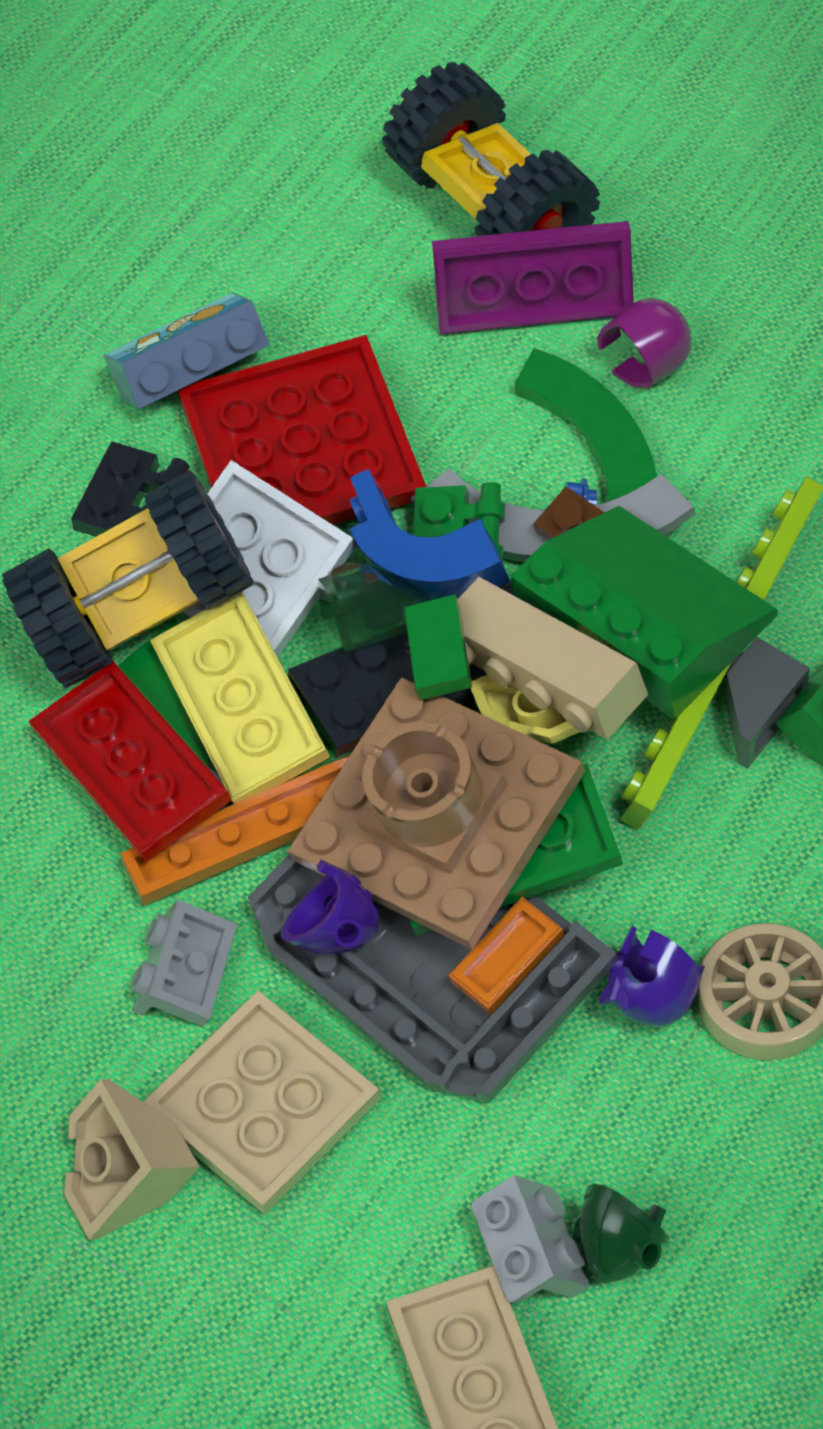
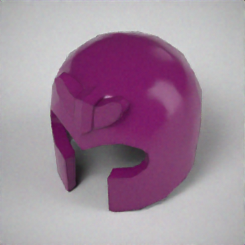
(658, 334)

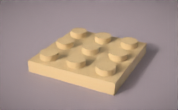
(263, 1101)

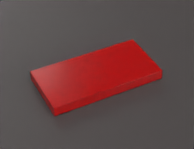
(130, 761)

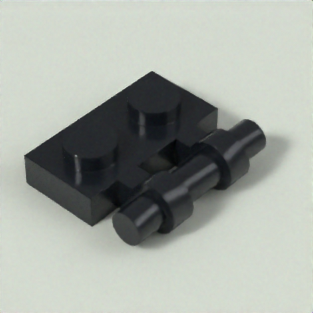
(120, 487)

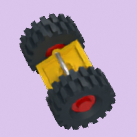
(454, 138)
(127, 580)

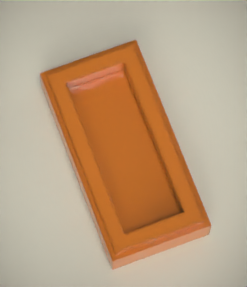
(506, 955)

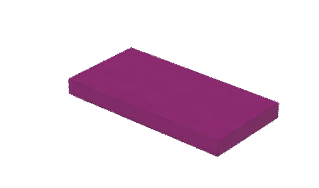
(533, 277)

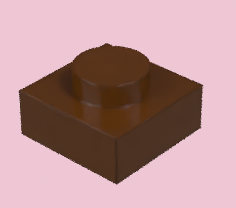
(564, 514)

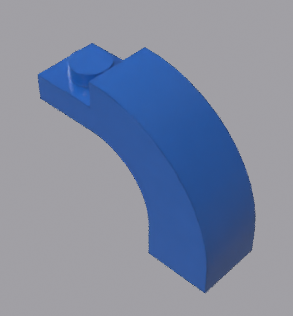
(430, 564)

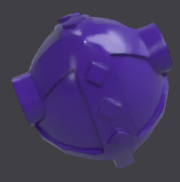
(341, 925)

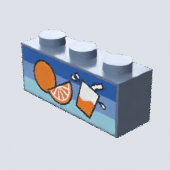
(186, 350)

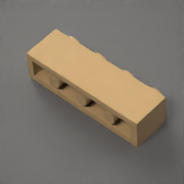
(549, 660)

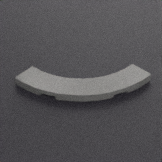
(654, 503)

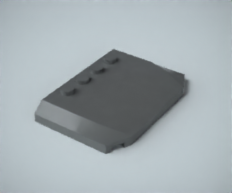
(406, 1004)

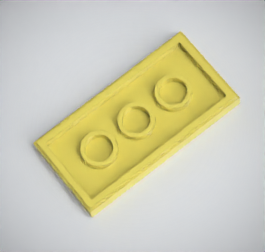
(239, 698)

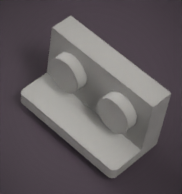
(183, 963)

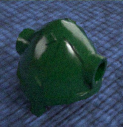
(618, 1234)

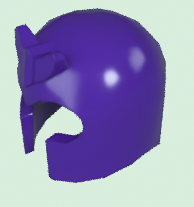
(652, 981)

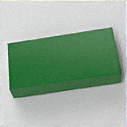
(438, 647)

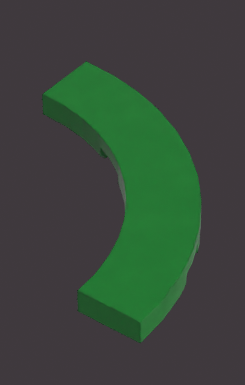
(596, 414)

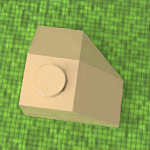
(124, 1160)

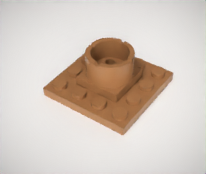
(438, 812)

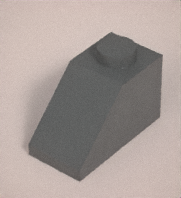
(757, 693)

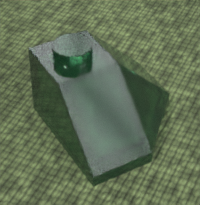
(365, 604)

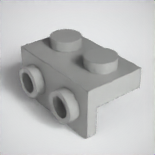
(529, 1240)

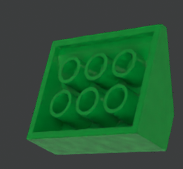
(646, 602)

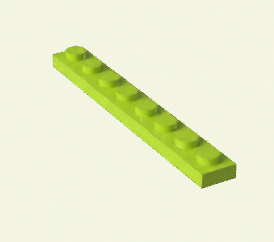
(668, 747)

